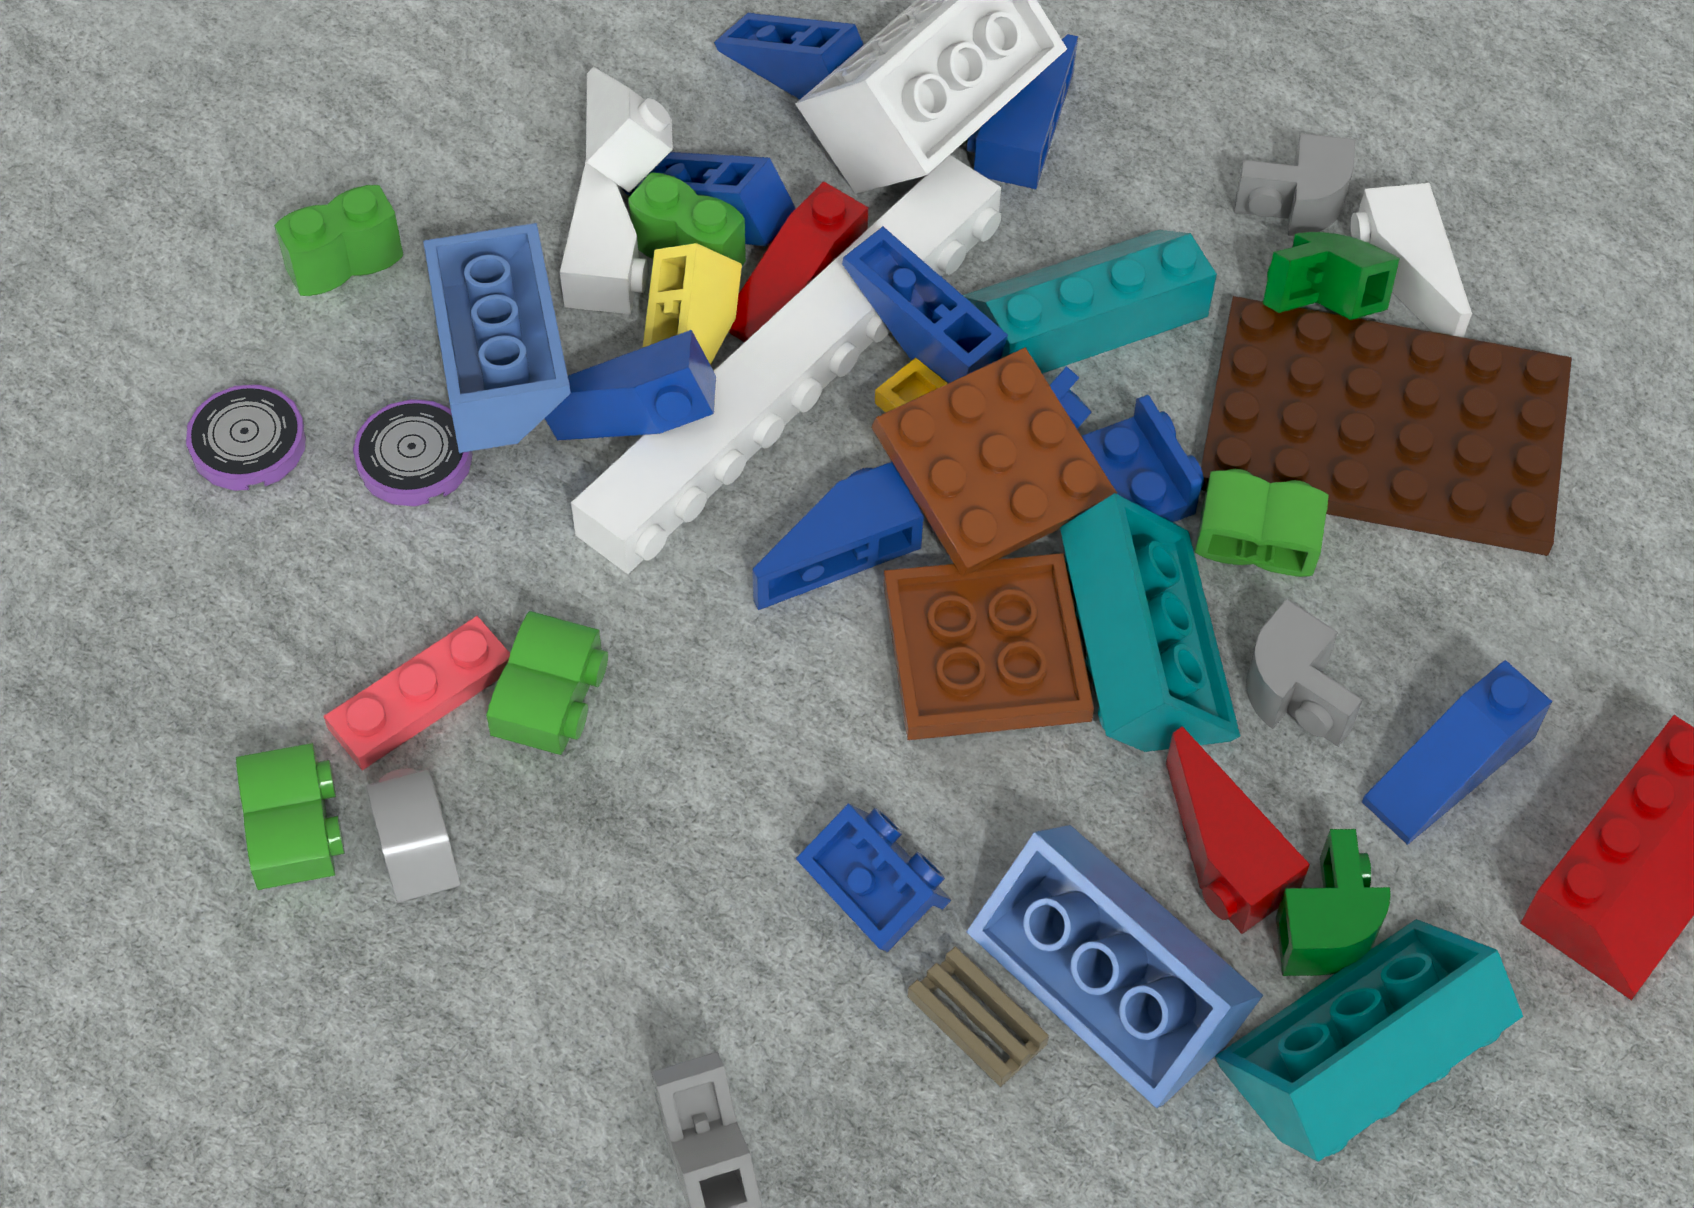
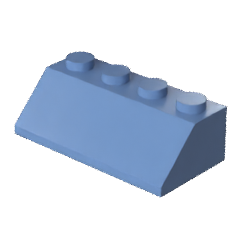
(496, 334)
(1112, 963)

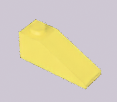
(692, 292)

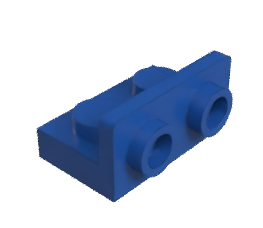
(1148, 462)
(873, 874)

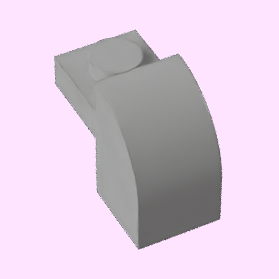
(1307, 192)
(1289, 678)
(412, 834)
(705, 1135)

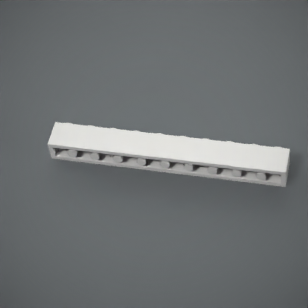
(776, 376)

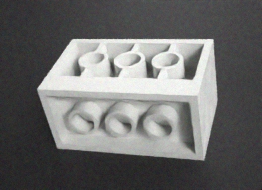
(927, 85)

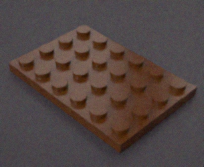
(1394, 423)

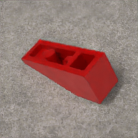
(801, 250)
(1233, 846)

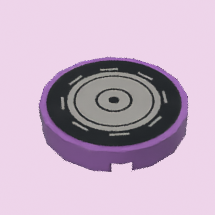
(246, 437)
(410, 453)

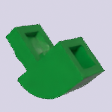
(1331, 271)
(1332, 924)

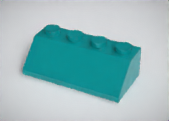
(1101, 299)
(1146, 627)
(1371, 1037)

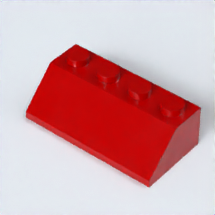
(1630, 873)

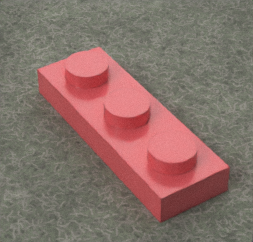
(418, 693)

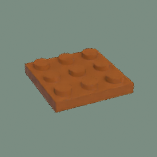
(992, 461)
(987, 647)

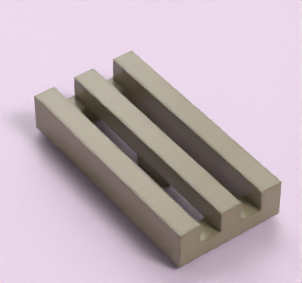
(1029, 1031)

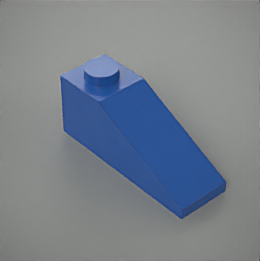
(789, 49)
(1019, 136)
(741, 181)
(923, 308)
(638, 392)
(846, 532)
(1459, 751)

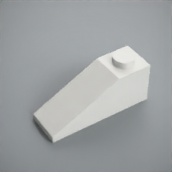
(624, 131)
(1410, 227)
(601, 250)

